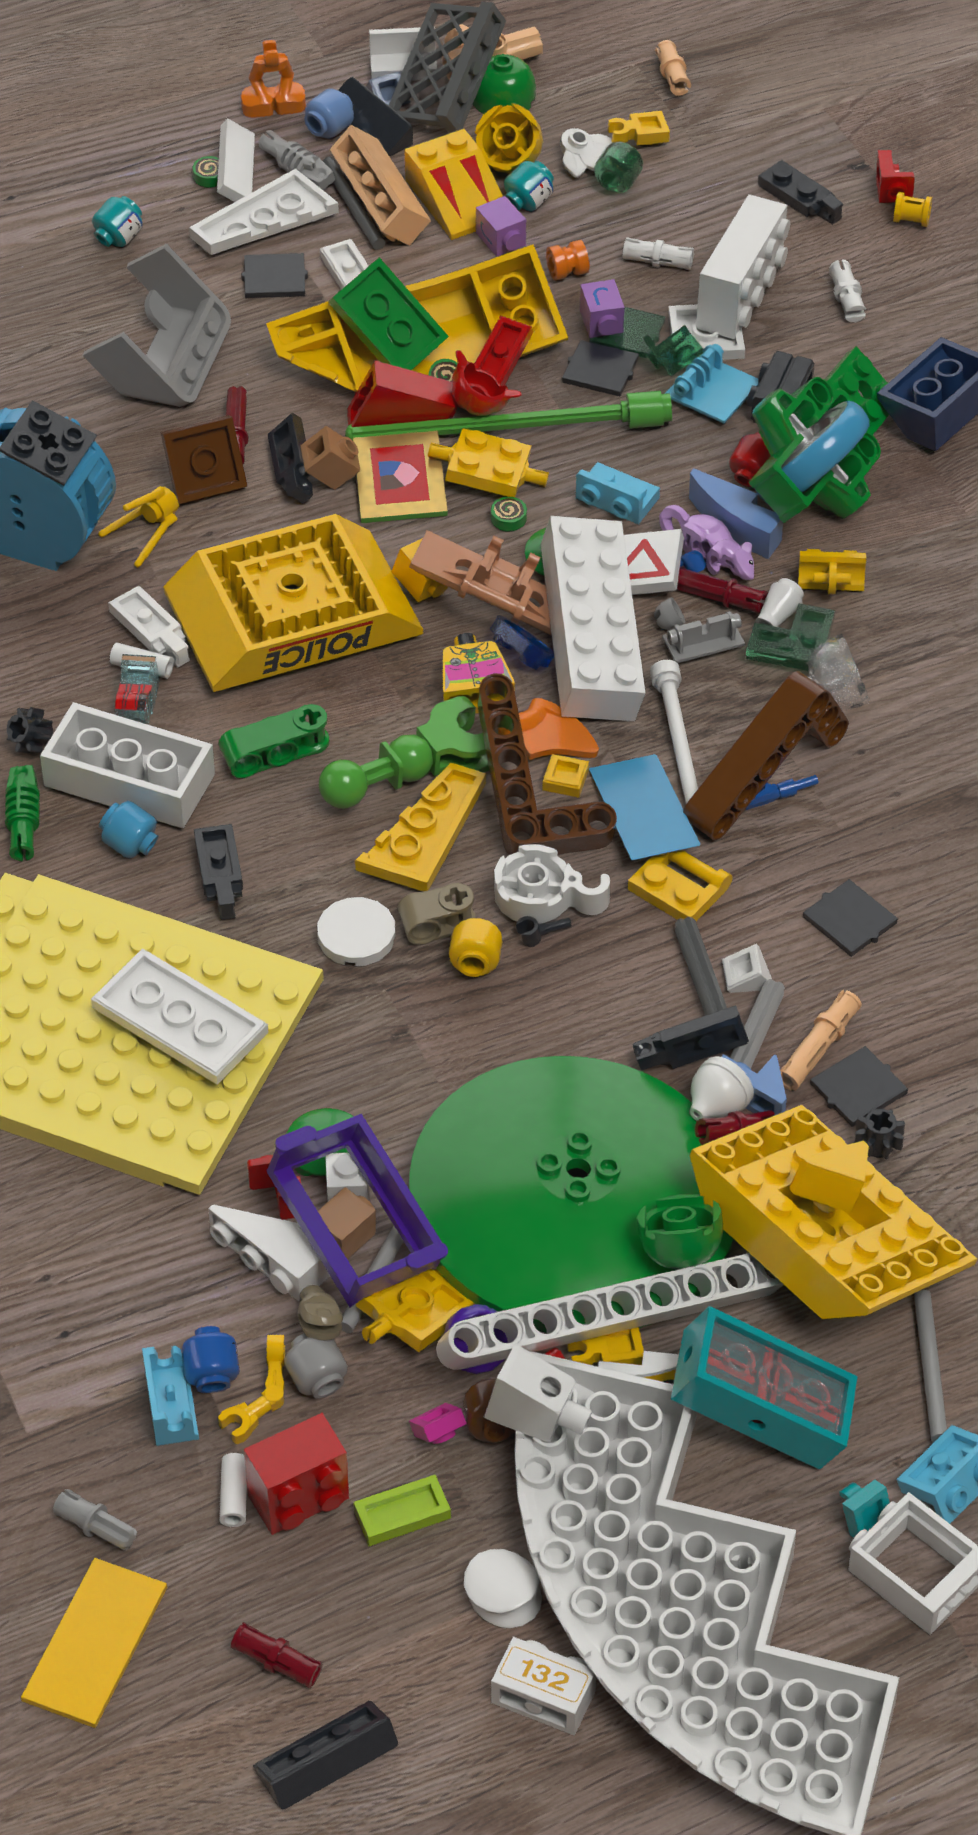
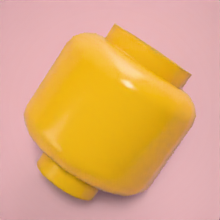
(475, 947)

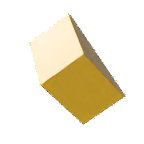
(833, 1176)

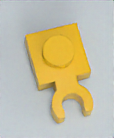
(642, 127)
(614, 1347)

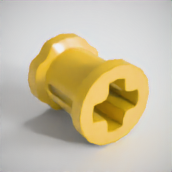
(912, 209)

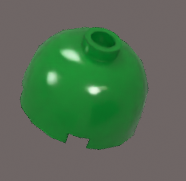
(506, 83)
(681, 1231)

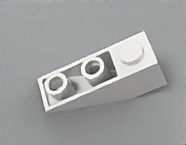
(271, 1246)

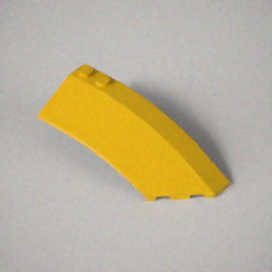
(461, 303)

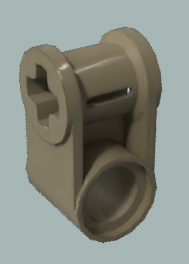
(433, 913)

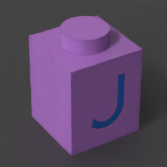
(501, 226)
(601, 308)

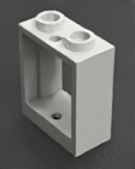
(954, 1546)

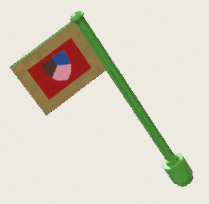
(404, 483)

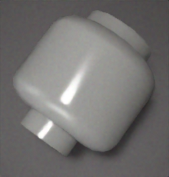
(316, 1366)

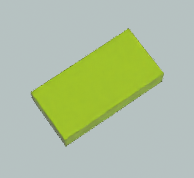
(402, 1510)

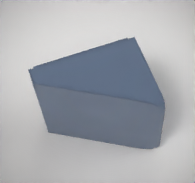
(385, 86)

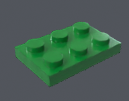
(388, 317)

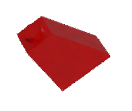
(400, 396)

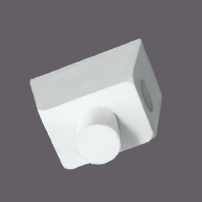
(535, 1397)

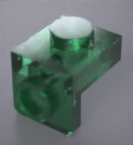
(674, 351)

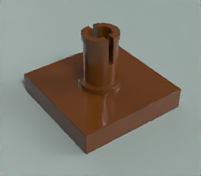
(204, 459)

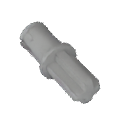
(94, 1519)

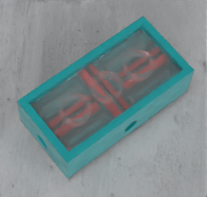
(764, 1388)

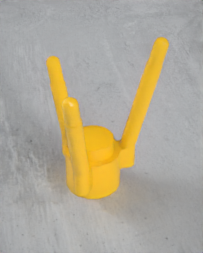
(155, 507)

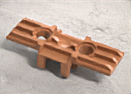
(487, 578)

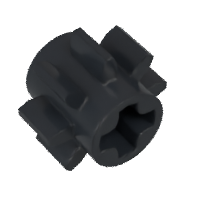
(29, 730)
(880, 1132)

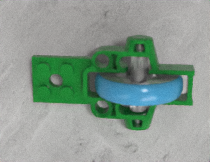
(818, 451)

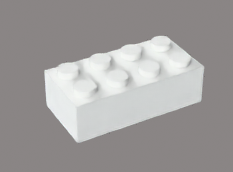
(742, 266)
(127, 760)

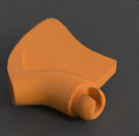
(549, 733)

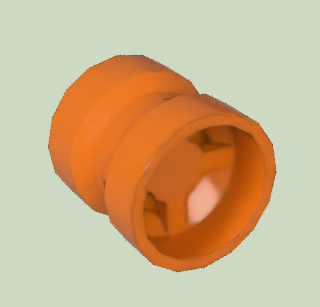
(565, 260)

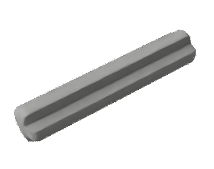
(759, 1021)

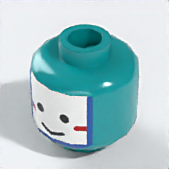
(529, 185)
(117, 221)

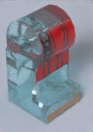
(137, 687)

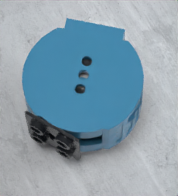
(50, 485)

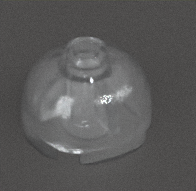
(836, 671)

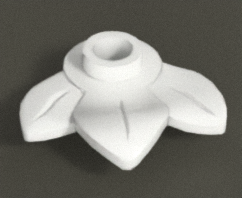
(581, 150)

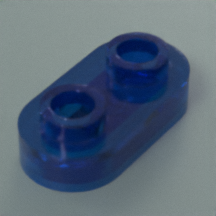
(512, 635)

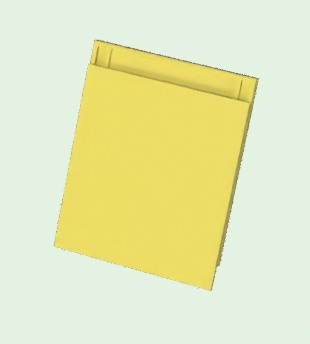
(93, 1084)

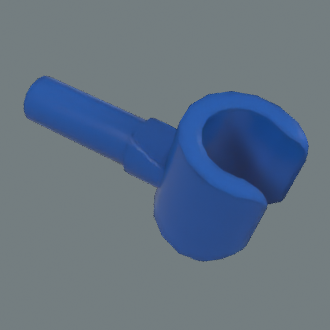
(693, 561)

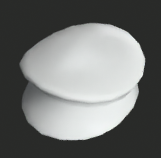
(503, 1588)

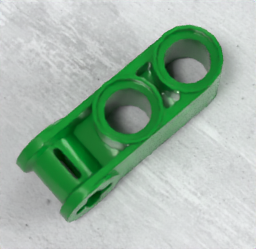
(275, 741)

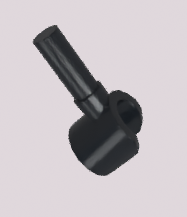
(532, 931)

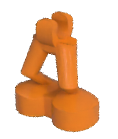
(284, 98)

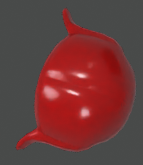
(478, 390)

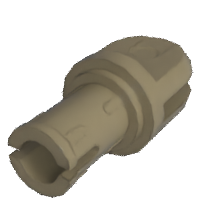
(319, 1314)

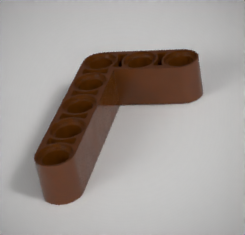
(792, 711)
(519, 784)

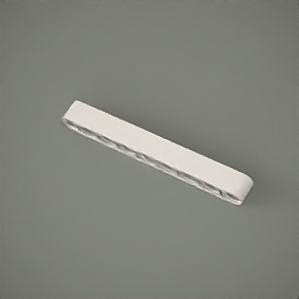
(599, 1314)

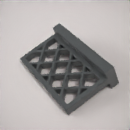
(466, 68)

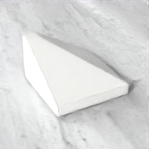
(745, 970)

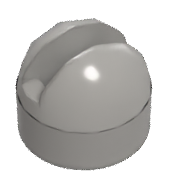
(668, 614)

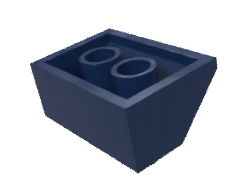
(934, 394)

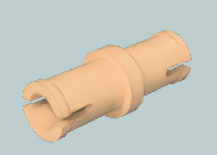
(673, 67)

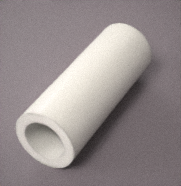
(164, 662)
(233, 1490)

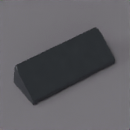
(377, 118)
(326, 1754)

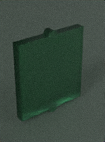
(636, 326)

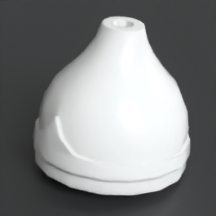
(719, 1089)

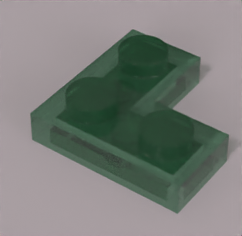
(794, 645)

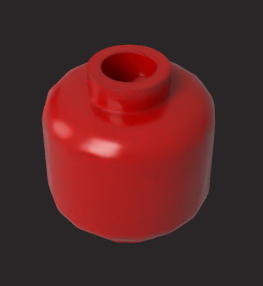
(748, 458)

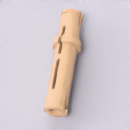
(827, 1029)

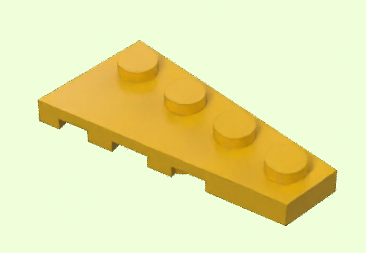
(426, 832)

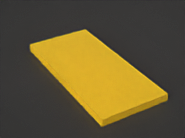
(94, 1642)

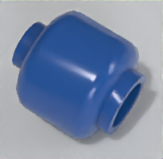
(210, 1360)

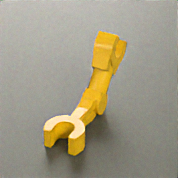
(270, 1399)

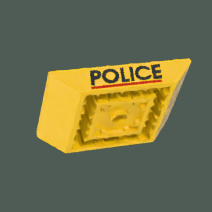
(254, 627)

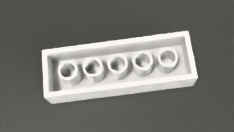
(592, 619)

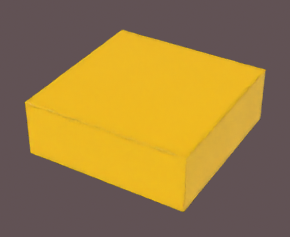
(565, 775)

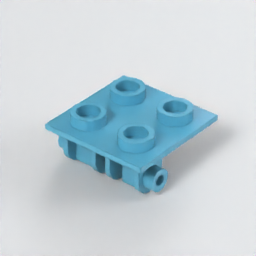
(712, 385)

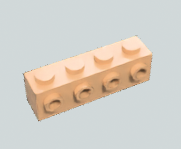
(380, 185)

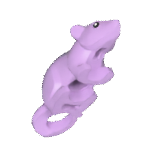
(712, 540)

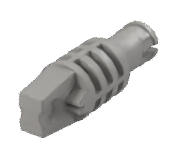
(294, 156)

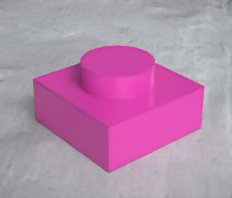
(438, 1423)

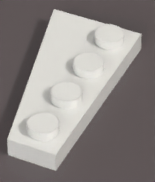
(267, 211)

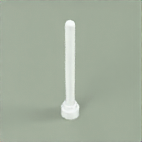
(666, 679)

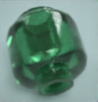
(618, 167)

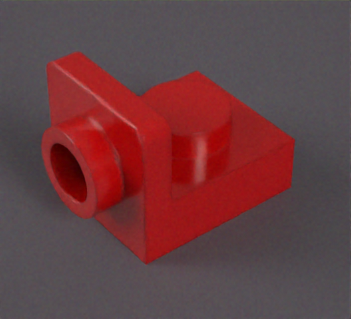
(890, 180)

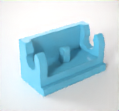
(169, 1398)

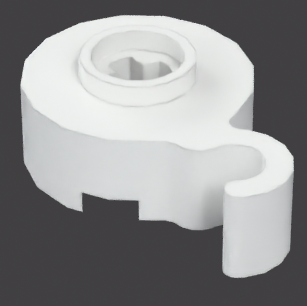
(544, 886)

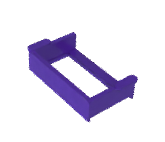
(386, 1183)

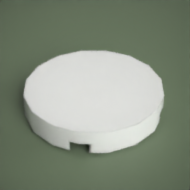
(356, 931)

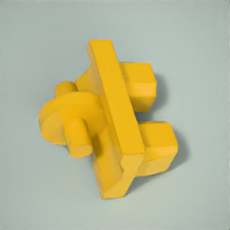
(832, 570)

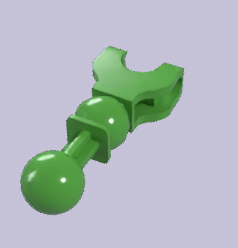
(410, 756)

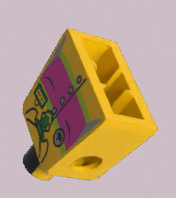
(468, 664)

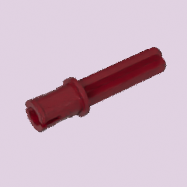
(237, 409)
(721, 590)

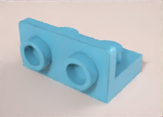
(616, 492)
(945, 1473)

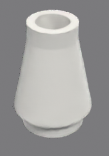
(780, 602)

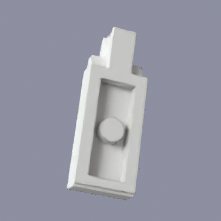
(150, 624)

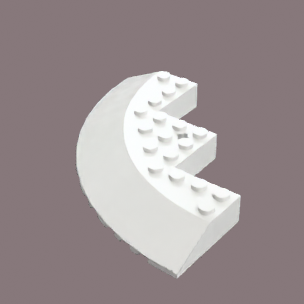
(683, 1610)

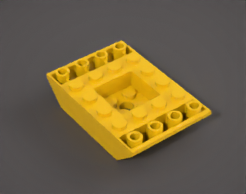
(822, 1254)

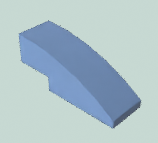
(738, 512)

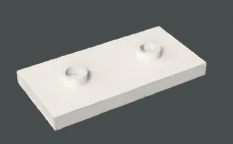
(179, 1016)

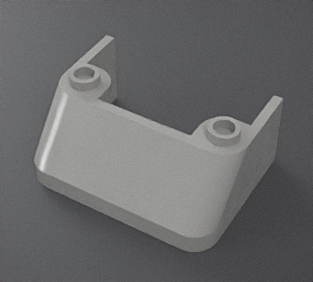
(187, 340)

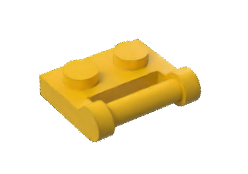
(675, 892)

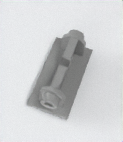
(700, 640)

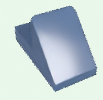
(767, 1086)

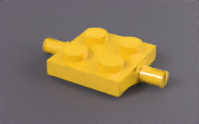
(488, 463)
(413, 1309)

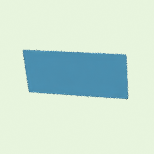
(645, 807)

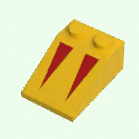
(451, 180)

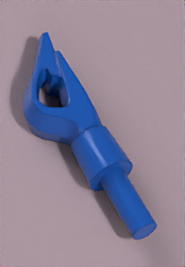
(784, 789)

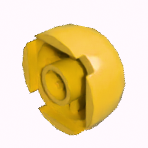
(508, 137)

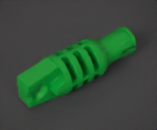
(22, 810)

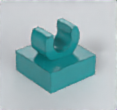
(863, 1505)

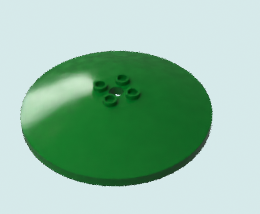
(501, 1190)

